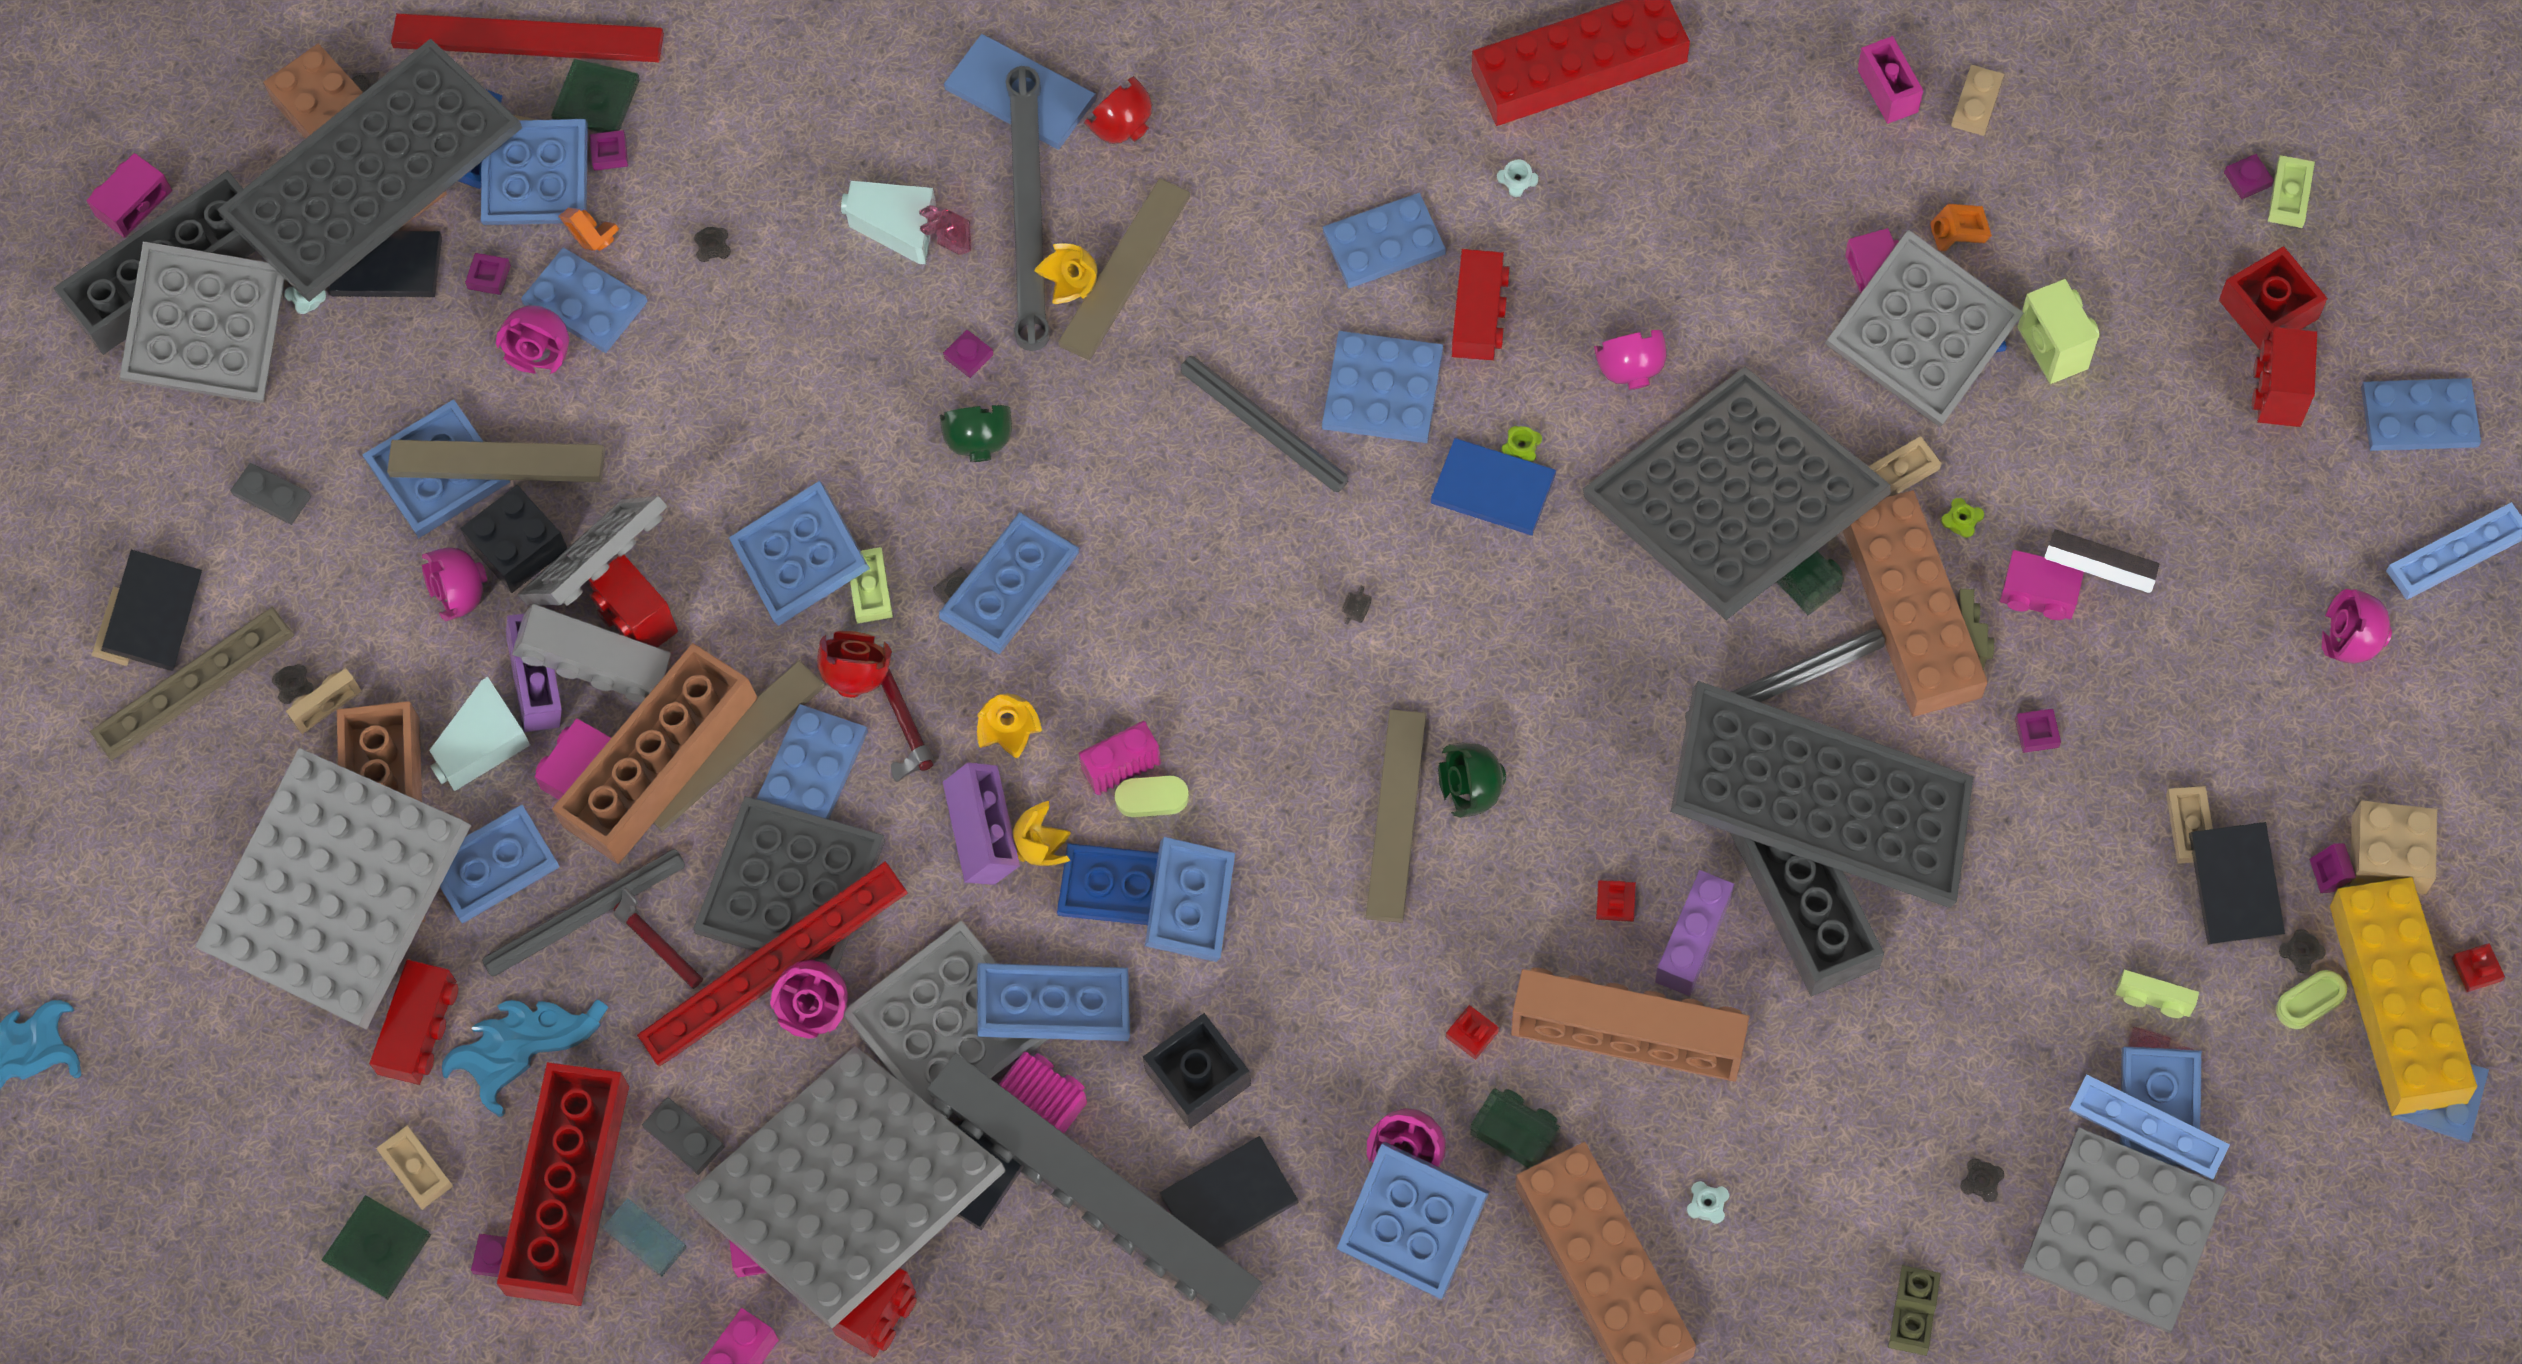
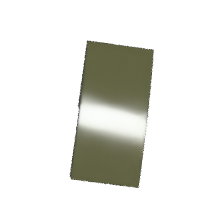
(1978, 631)
(1914, 1310)

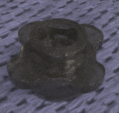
(708, 236)
(1356, 605)
(292, 674)
(2309, 943)
(1992, 1175)

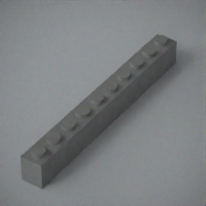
(1095, 1190)

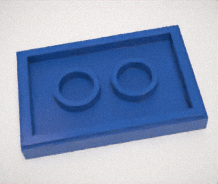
(1493, 486)
(1107, 884)

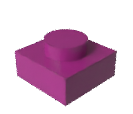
(608, 150)
(2248, 176)
(488, 273)
(968, 353)
(2037, 730)
(2332, 868)
(488, 1255)

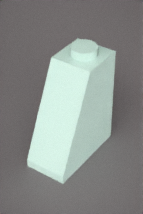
(890, 215)
(477, 738)

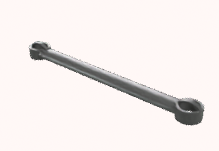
(1027, 207)

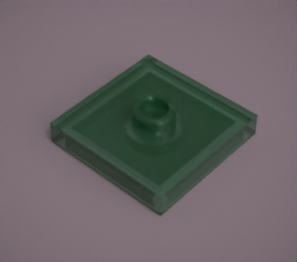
(597, 95)
(376, 1247)

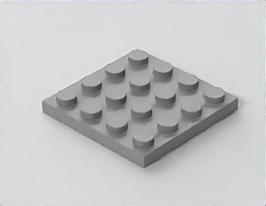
(202, 323)
(1924, 328)
(592, 551)
(930, 1013)
(2124, 1230)

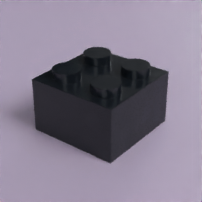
(514, 538)
(1197, 1070)

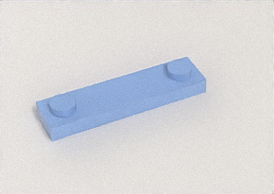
(2457, 551)
(2149, 1127)

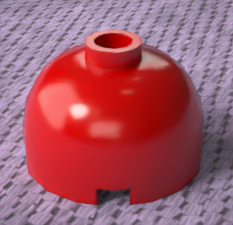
(1122, 114)
(853, 662)

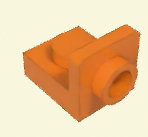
(1960, 224)
(583, 229)

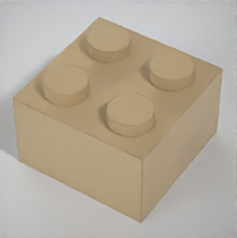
(2394, 844)

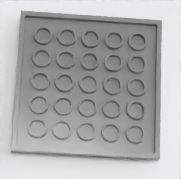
(333, 887)
(844, 1185)

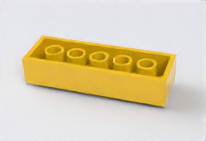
(2402, 996)

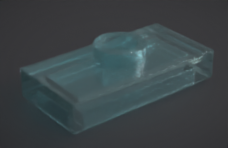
(644, 1237)

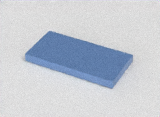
(982, 82)
(1009, 583)
(1053, 1002)

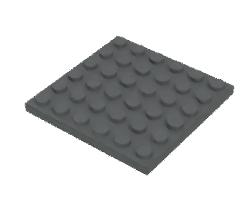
(1736, 492)

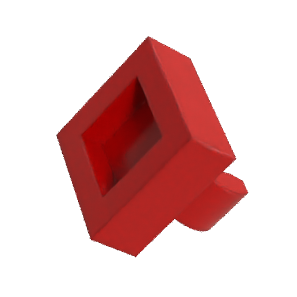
(1615, 900)
(2478, 967)
(1472, 1032)

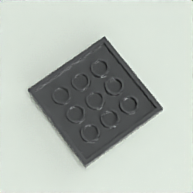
(781, 870)

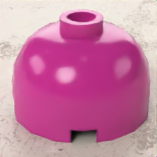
(528, 334)
(1632, 358)
(454, 577)
(2361, 625)
(809, 999)
(1411, 1132)

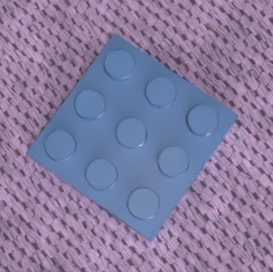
(536, 174)
(1382, 387)
(432, 501)
(799, 553)
(1413, 1220)

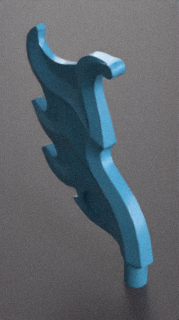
(512, 1042)
(35, 1044)

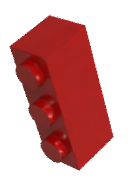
(1479, 305)
(414, 1022)

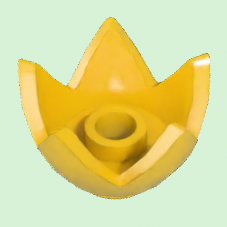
(1062, 270)
(1008, 732)
(1037, 842)

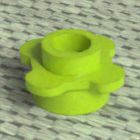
(1522, 434)
(1962, 527)

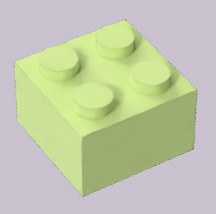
(2058, 331)

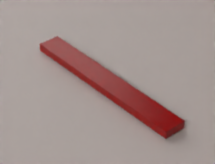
(529, 37)
(762, 969)

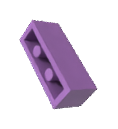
(534, 687)
(981, 823)
(1694, 933)

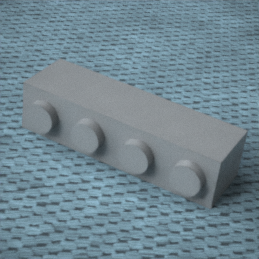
(589, 653)

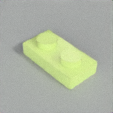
(2291, 191)
(871, 589)
(2144, 990)

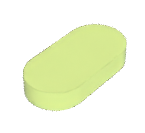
(1151, 796)
(2311, 999)

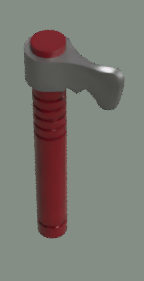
(921, 756)
(629, 916)

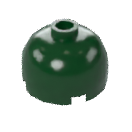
(977, 431)
(1471, 771)

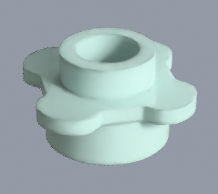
(1517, 168)
(301, 304)
(1698, 1209)

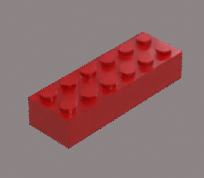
(1578, 57)
(563, 1184)

